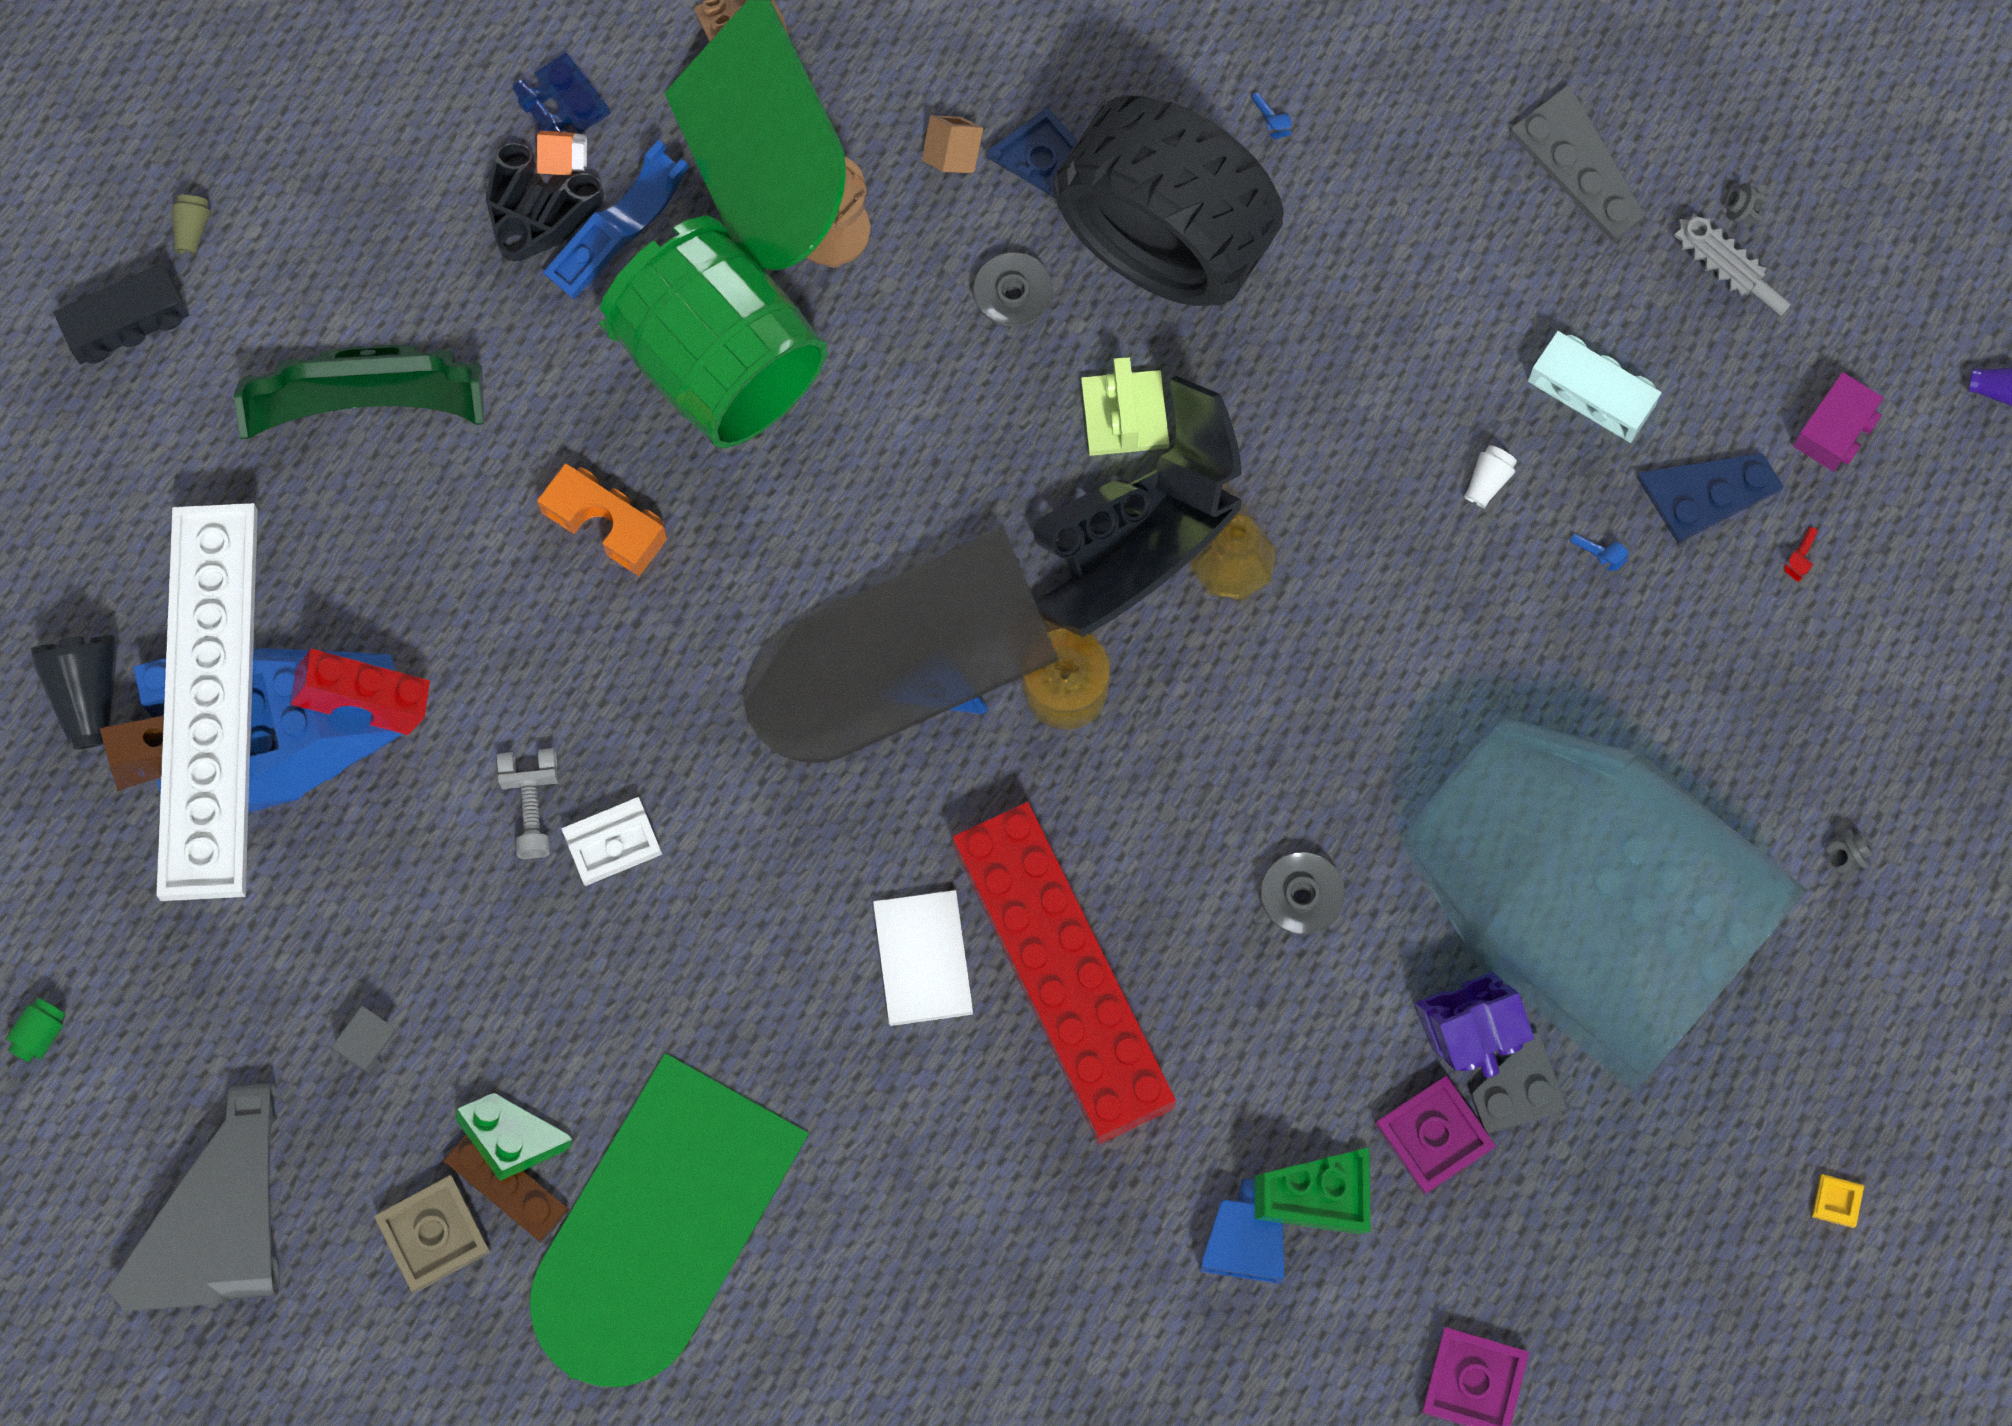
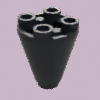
(79, 685)

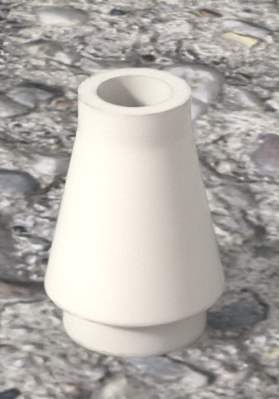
(1490, 474)

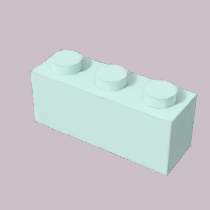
(1594, 386)

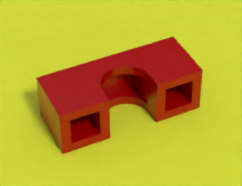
(333, 681)

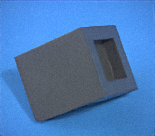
(364, 1040)

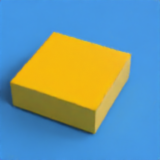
(1837, 1201)

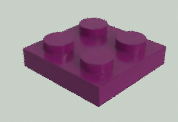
(1435, 1135)
(1474, 1380)

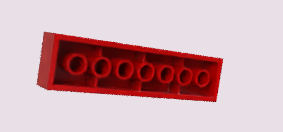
(1063, 973)

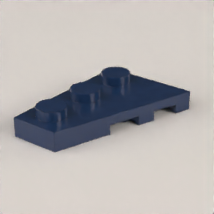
(1035, 150)
(1708, 492)

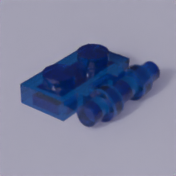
(570, 92)

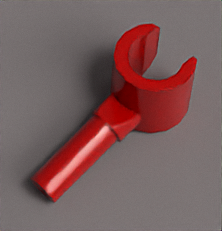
(1797, 560)

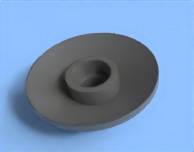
(1017, 273)
(1306, 873)

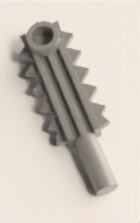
(1730, 263)

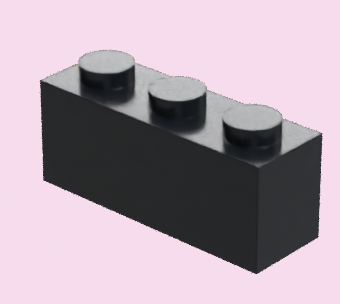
(121, 314)

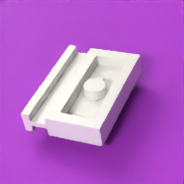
(611, 841)

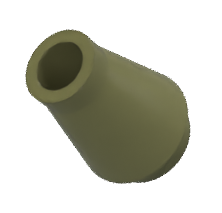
(189, 222)

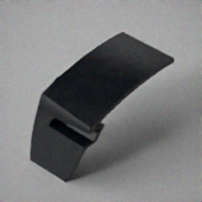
(1158, 531)

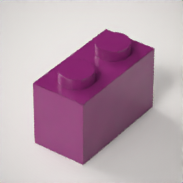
(1838, 422)

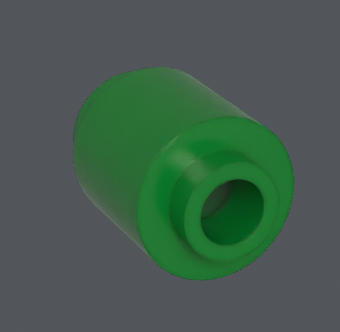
(35, 1030)

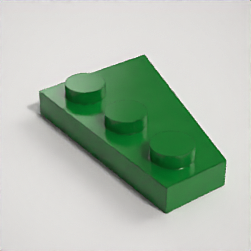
(1318, 1194)

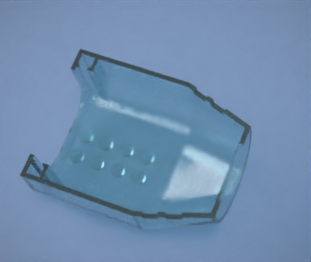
(1596, 889)

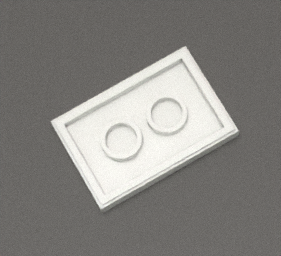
(923, 958)

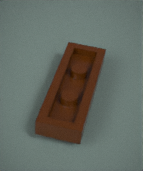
(516, 1196)

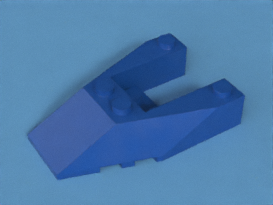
(288, 744)

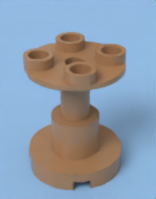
(851, 226)

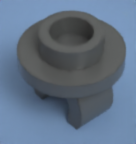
(1741, 202)
(1857, 849)

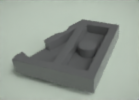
(1520, 1091)

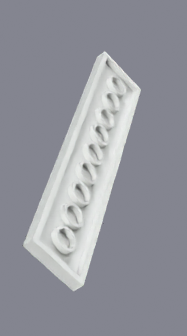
(208, 703)

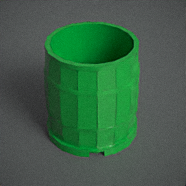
(713, 332)

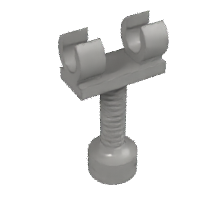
(532, 842)

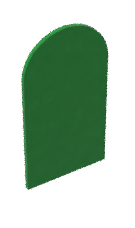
(761, 138)
(658, 1227)

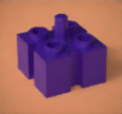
(1475, 1023)

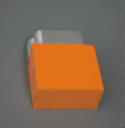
(561, 153)

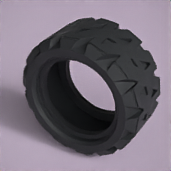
(1168, 200)

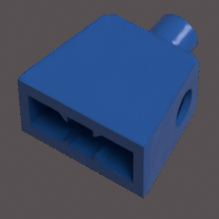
(1243, 1244)

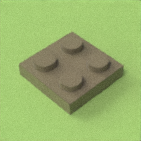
(432, 1234)

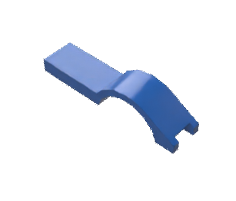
(611, 229)

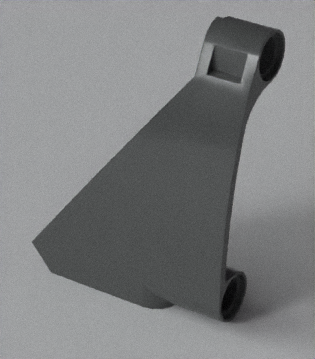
(216, 1226)

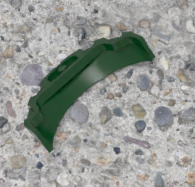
(358, 380)

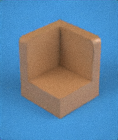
(952, 144)

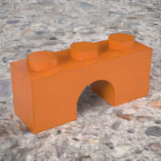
(578, 497)

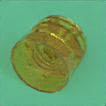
(1075, 700)

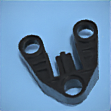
(558, 220)

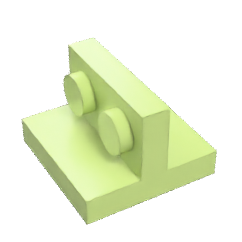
(1125, 411)

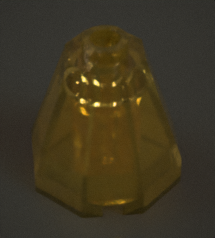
(1236, 560)

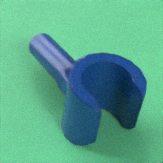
(1273, 121)
(1614, 554)

